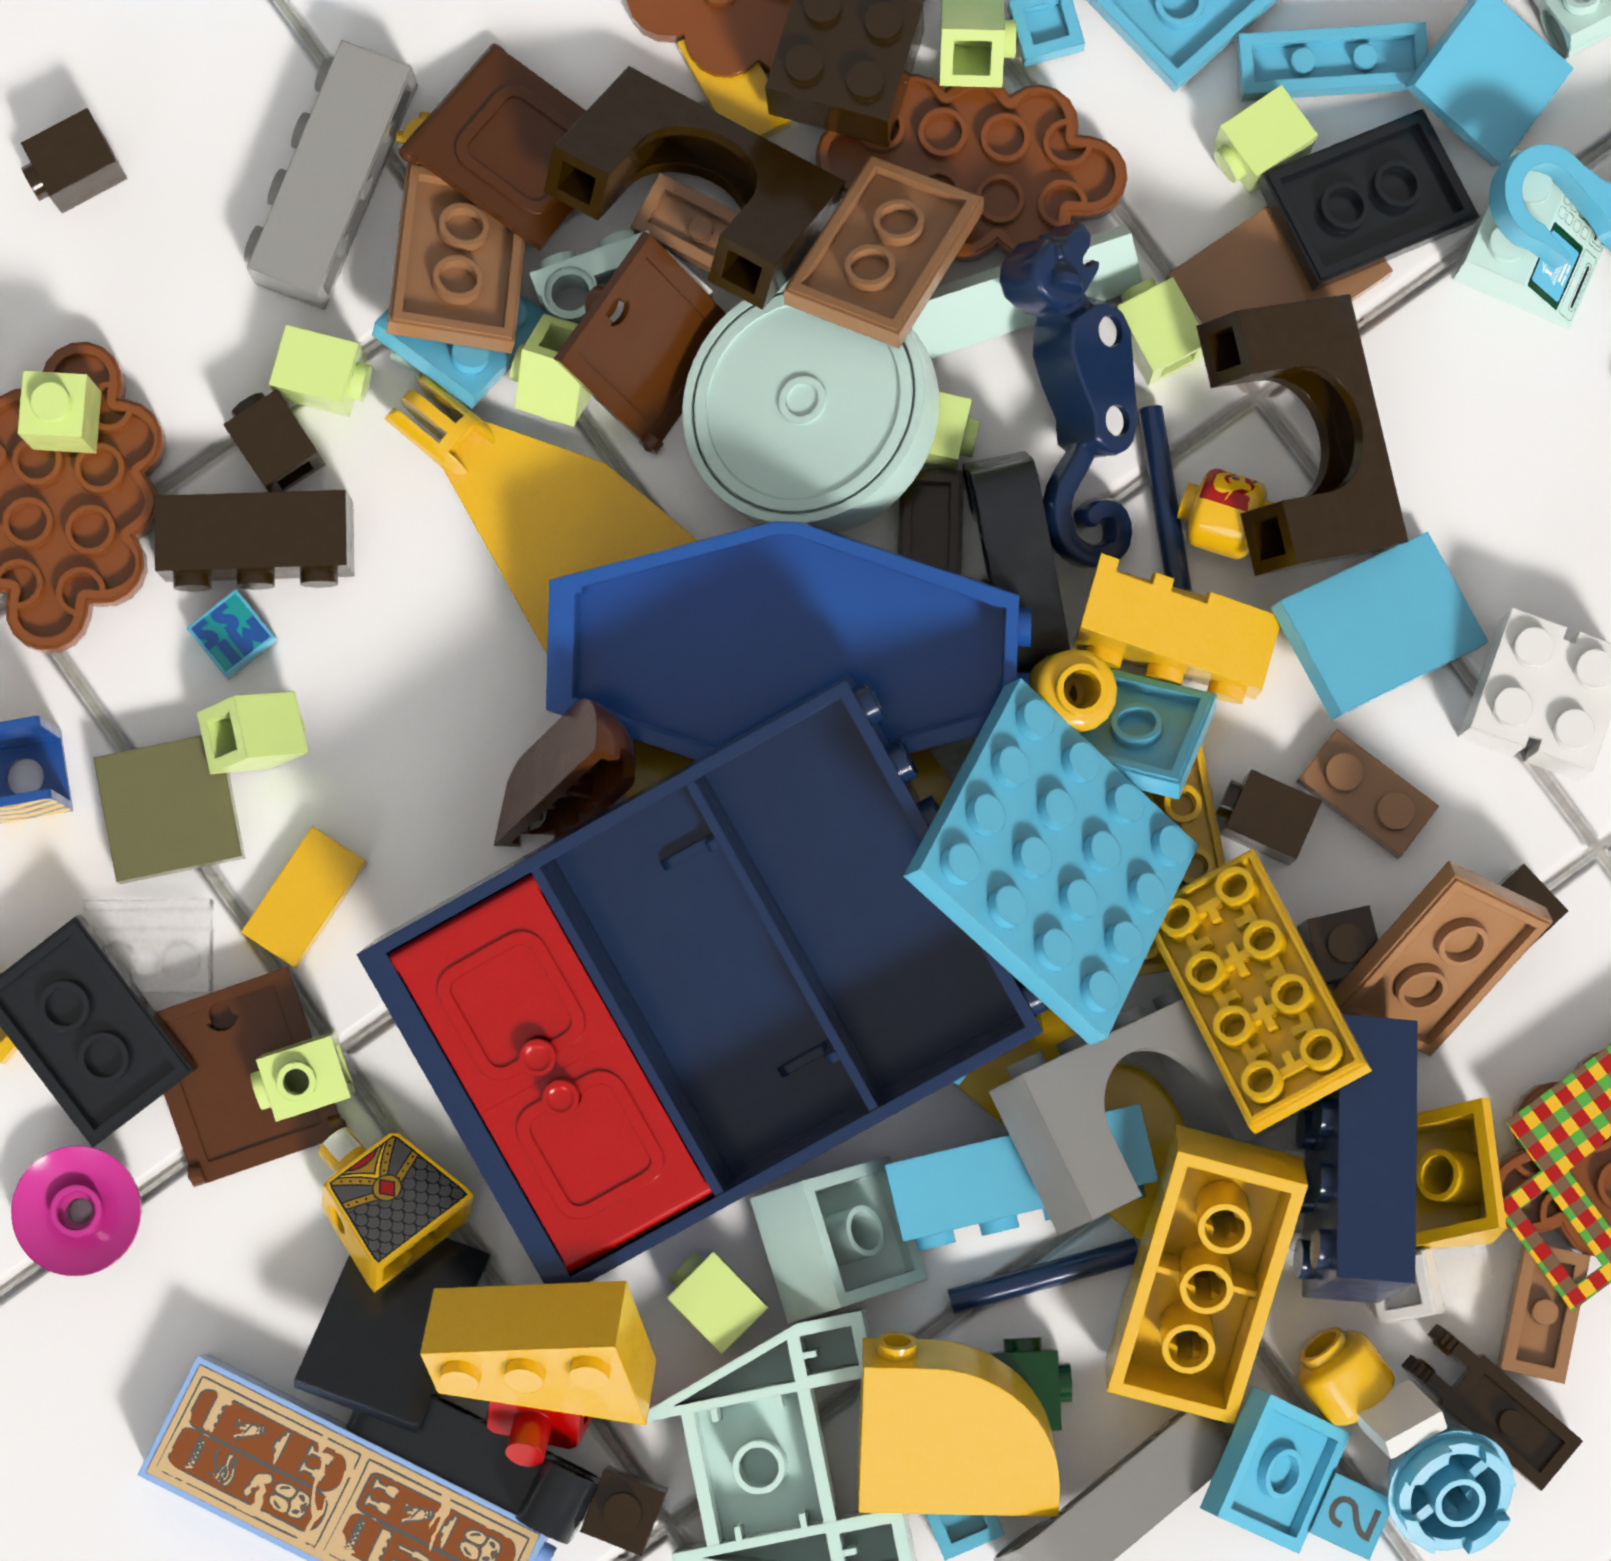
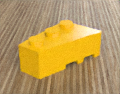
(1176, 632)
(543, 1348)

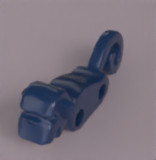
(1079, 380)

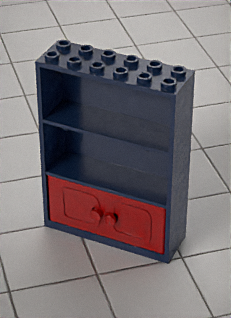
(698, 988)

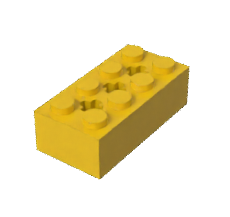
(1244, 1263)

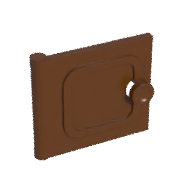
(497, 143)
(644, 356)
(216, 1103)

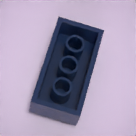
(1362, 1173)

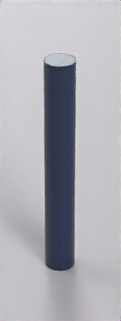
(1164, 496)
(1043, 1276)

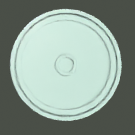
(807, 416)

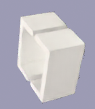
(1542, 691)

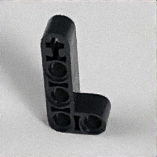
(1017, 546)
(466, 1452)

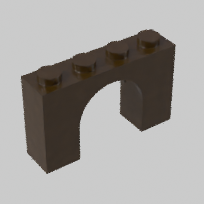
(652, 129)
(1321, 359)

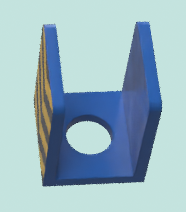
(42, 742)

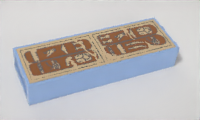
(316, 1482)

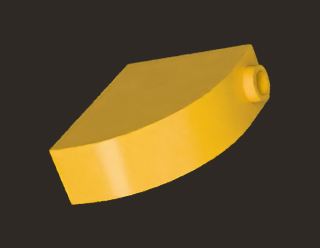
(950, 1433)

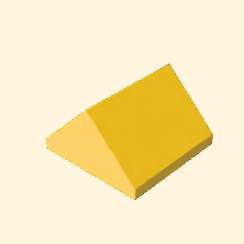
(1458, 1177)

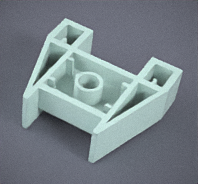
(765, 1458)

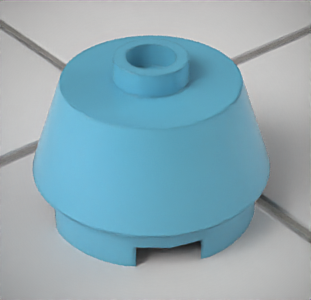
(1451, 1491)

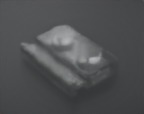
(158, 941)

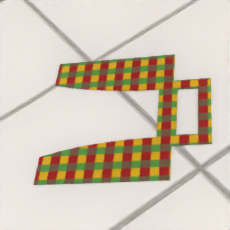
(1558, 1134)

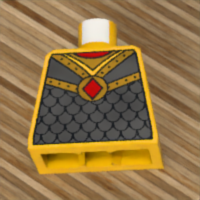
(389, 1202)

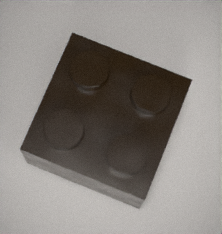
(846, 65)

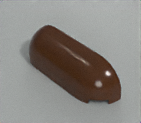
(570, 772)

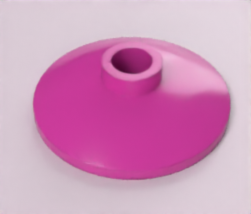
(44, 1205)

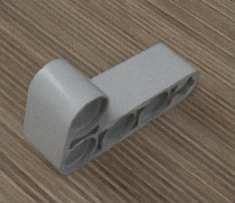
(1129, 1495)

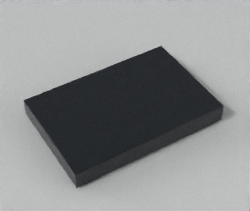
(1367, 199)
(89, 1031)
(372, 1341)

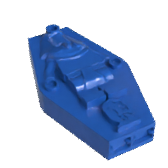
(760, 618)

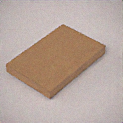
(884, 251)
(453, 269)
(1255, 270)
(1443, 954)

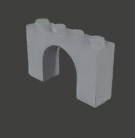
(1061, 1119)

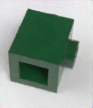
(1041, 1371)

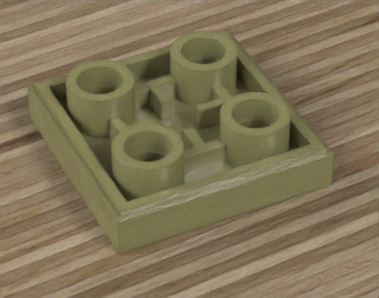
(166, 810)

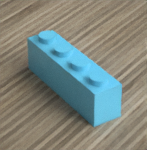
(990, 1184)

